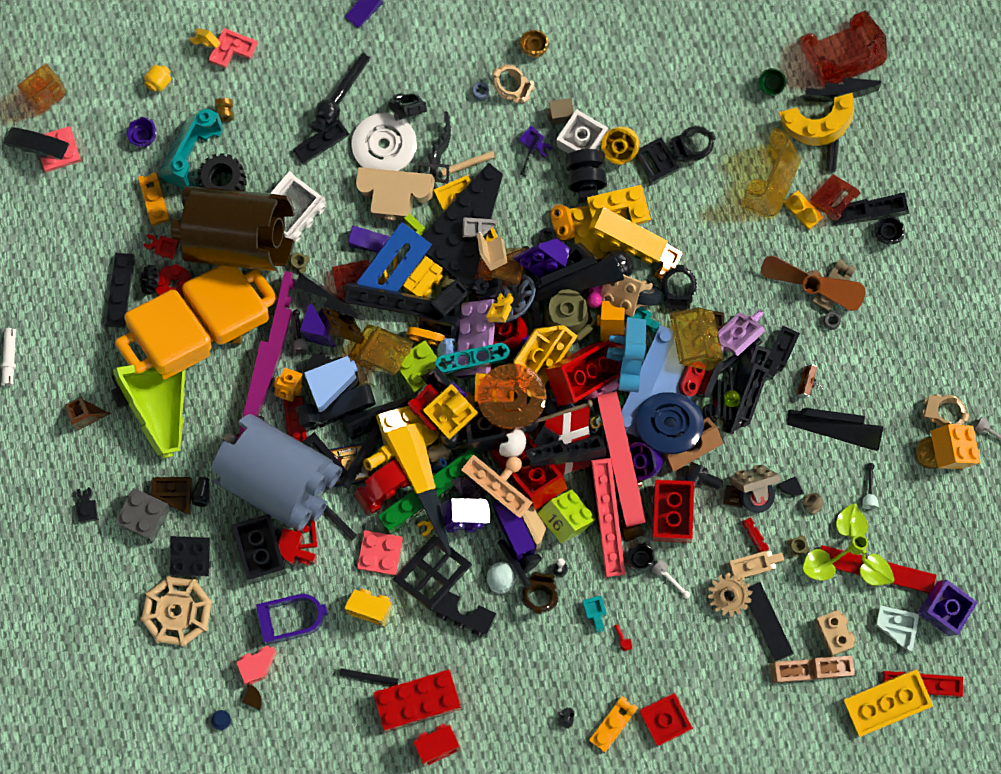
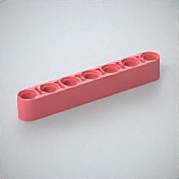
(621, 459)

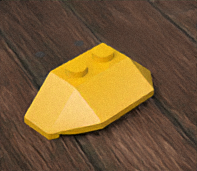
(544, 349)

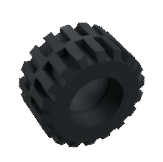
(222, 164)

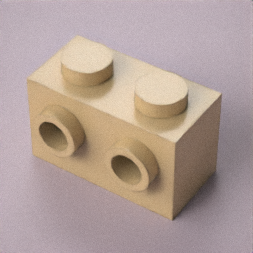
(835, 633)

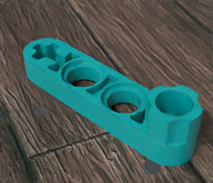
(471, 355)

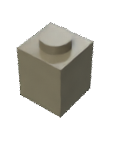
(560, 111)

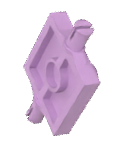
(740, 332)

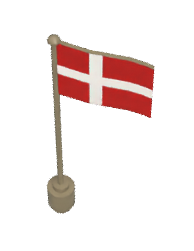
(569, 423)

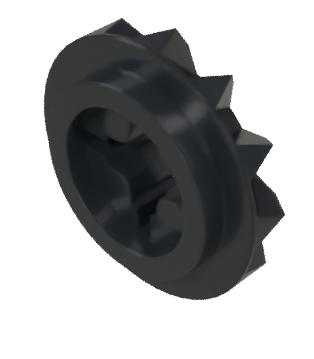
(149, 279)

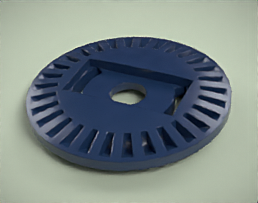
(653, 430)

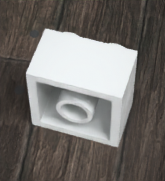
(581, 133)

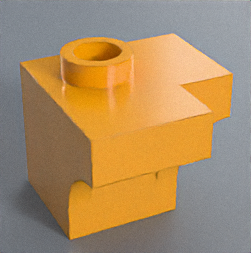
(611, 320)

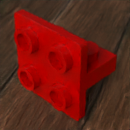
(422, 400)

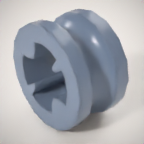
(477, 95)

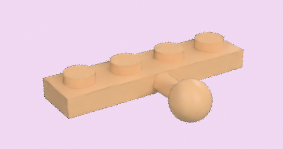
(497, 485)

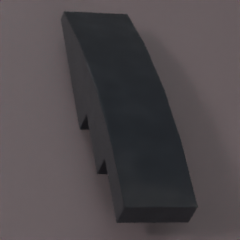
(857, 86)
(37, 143)

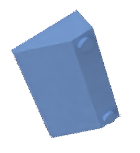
(657, 375)

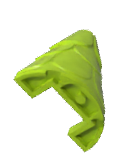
(156, 405)

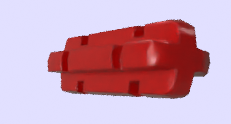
(755, 535)

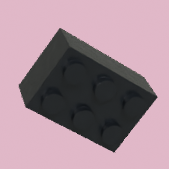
(259, 549)

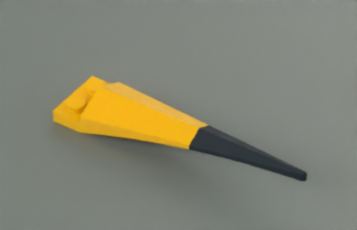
(407, 443)

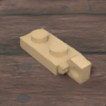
(755, 564)

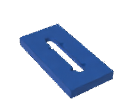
(392, 246)

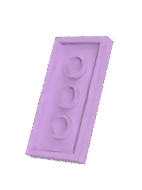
(474, 333)

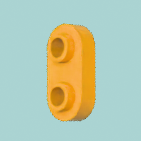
(562, 221)
(417, 334)

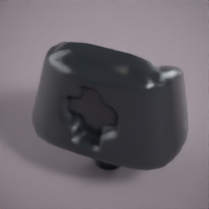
(566, 718)

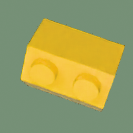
(369, 607)

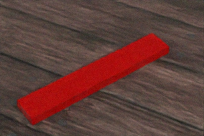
(903, 576)

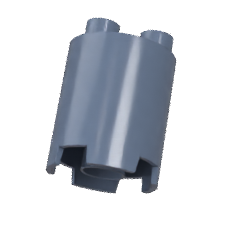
(275, 473)

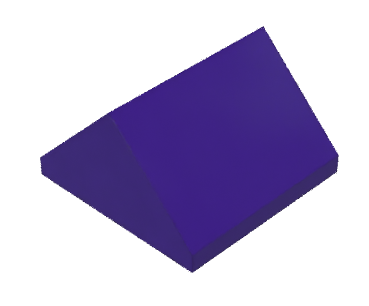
(314, 329)

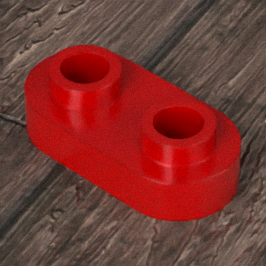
(691, 376)

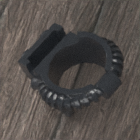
(414, 106)
(680, 150)
(683, 302)

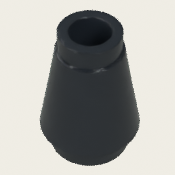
(201, 493)

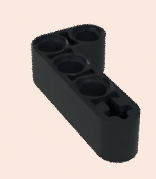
(344, 405)

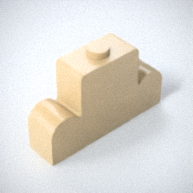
(394, 191)

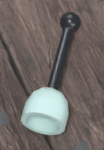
(870, 501)

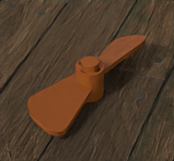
(844, 292)

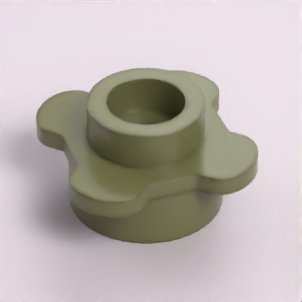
(299, 257)
(801, 540)

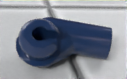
(437, 465)

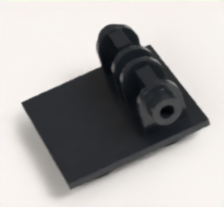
(190, 556)

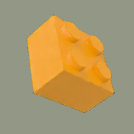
(955, 446)

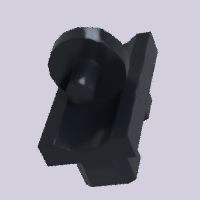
(486, 289)

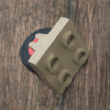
(756, 487)

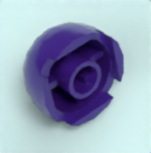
(646, 460)

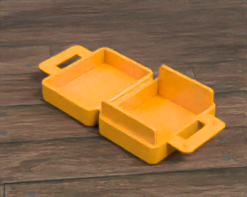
(180, 330)

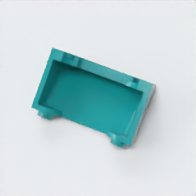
(175, 165)

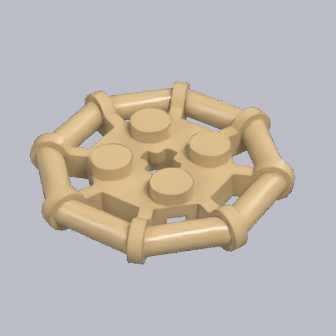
(182, 620)

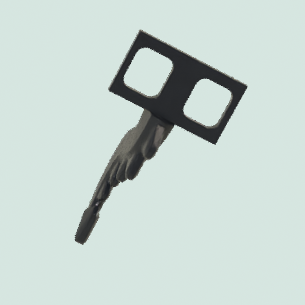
(438, 150)

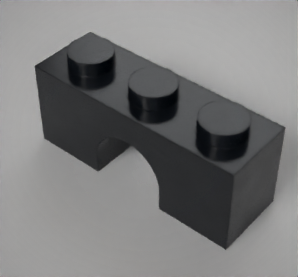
(479, 622)

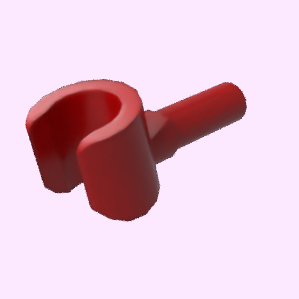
(625, 644)

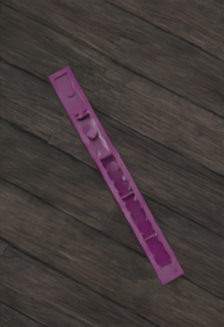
(270, 352)

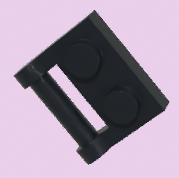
(661, 158)

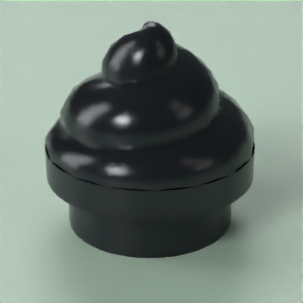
(707, 412)

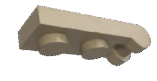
(821, 300)

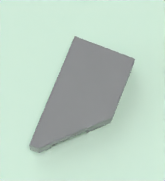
(473, 226)

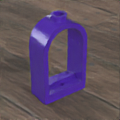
(514, 531)
(266, 623)

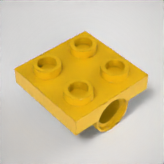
(450, 411)

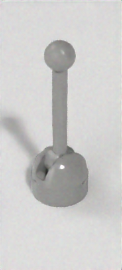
(983, 426)

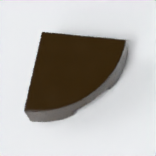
(253, 698)

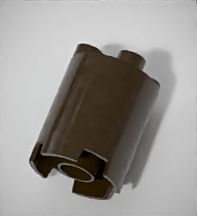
(234, 228)

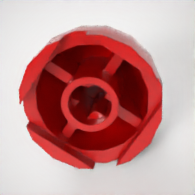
(510, 333)

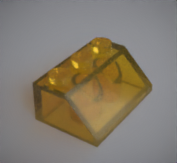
(697, 338)

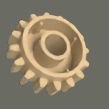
(735, 585)

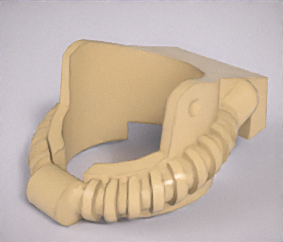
(524, 85)
(931, 409)

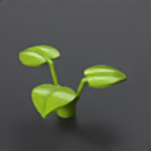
(852, 524)

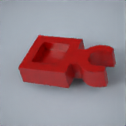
(163, 247)

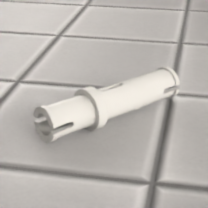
(8, 357)

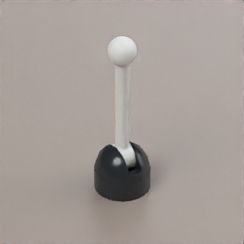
(560, 566)

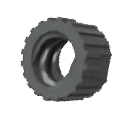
(834, 315)

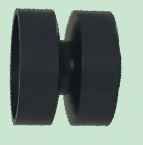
(586, 170)

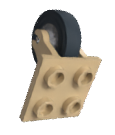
(631, 294)

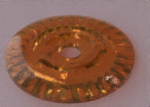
(511, 413)

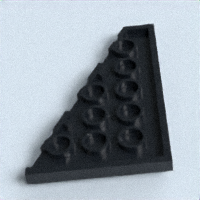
(449, 249)

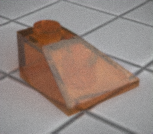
(509, 273)

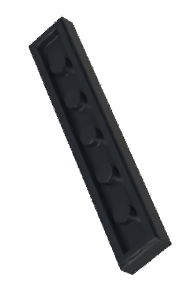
(391, 300)

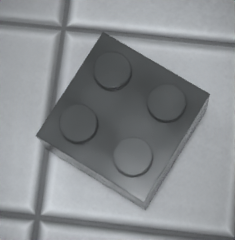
(143, 515)

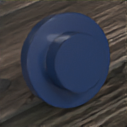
(221, 720)

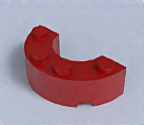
(381, 486)

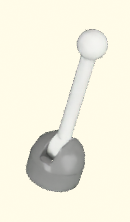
(661, 568)

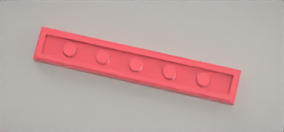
(608, 517)

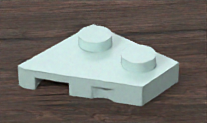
(898, 625)

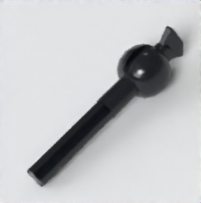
(328, 110)

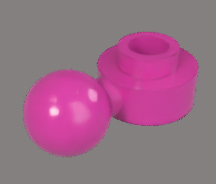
(594, 299)

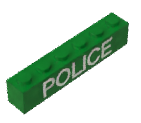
(410, 505)

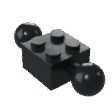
(481, 434)

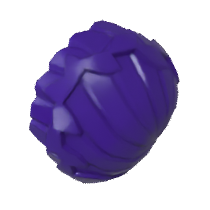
(141, 132)

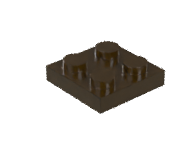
(341, 325)

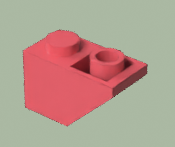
(256, 666)

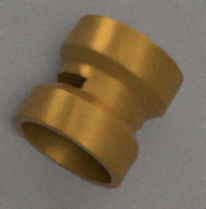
(224, 109)

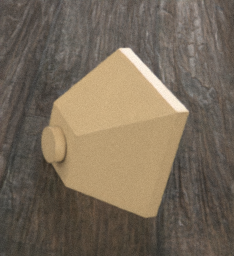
(535, 526)

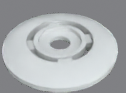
(372, 130)

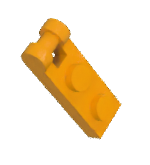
(154, 199)
(612, 725)

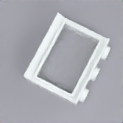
(305, 202)

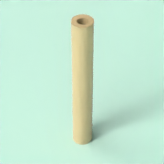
(468, 163)

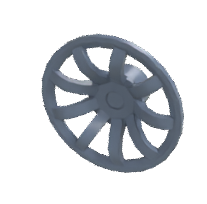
(519, 305)

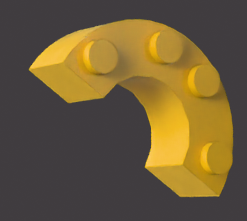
(822, 130)

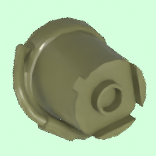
(572, 311)

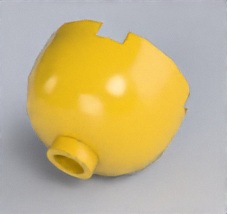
(620, 145)

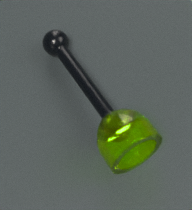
(731, 397)

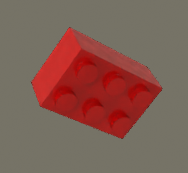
(673, 511)

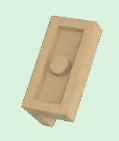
(492, 252)

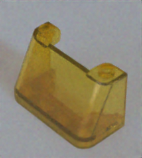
(768, 197)

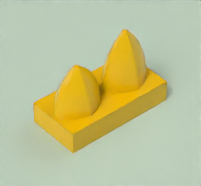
(803, 210)

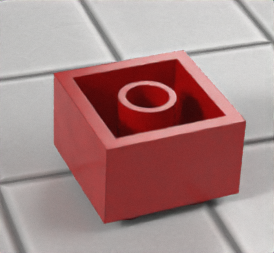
(437, 744)

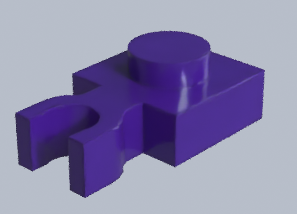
(527, 138)

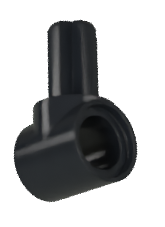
(701, 476)

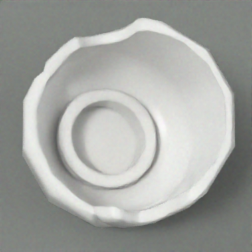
(515, 444)

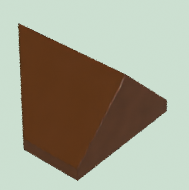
(83, 413)

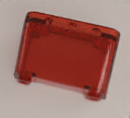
(846, 52)

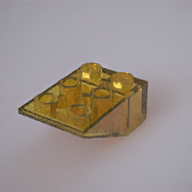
(381, 350)

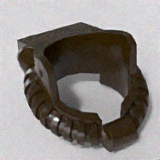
(540, 582)

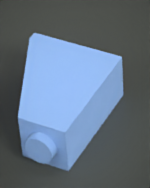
(330, 380)

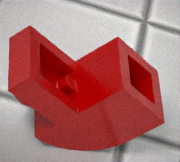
(289, 547)

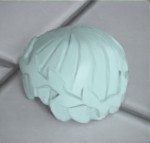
(501, 577)

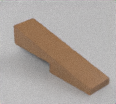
(812, 669)

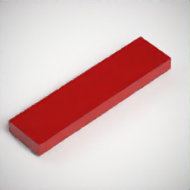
(935, 684)

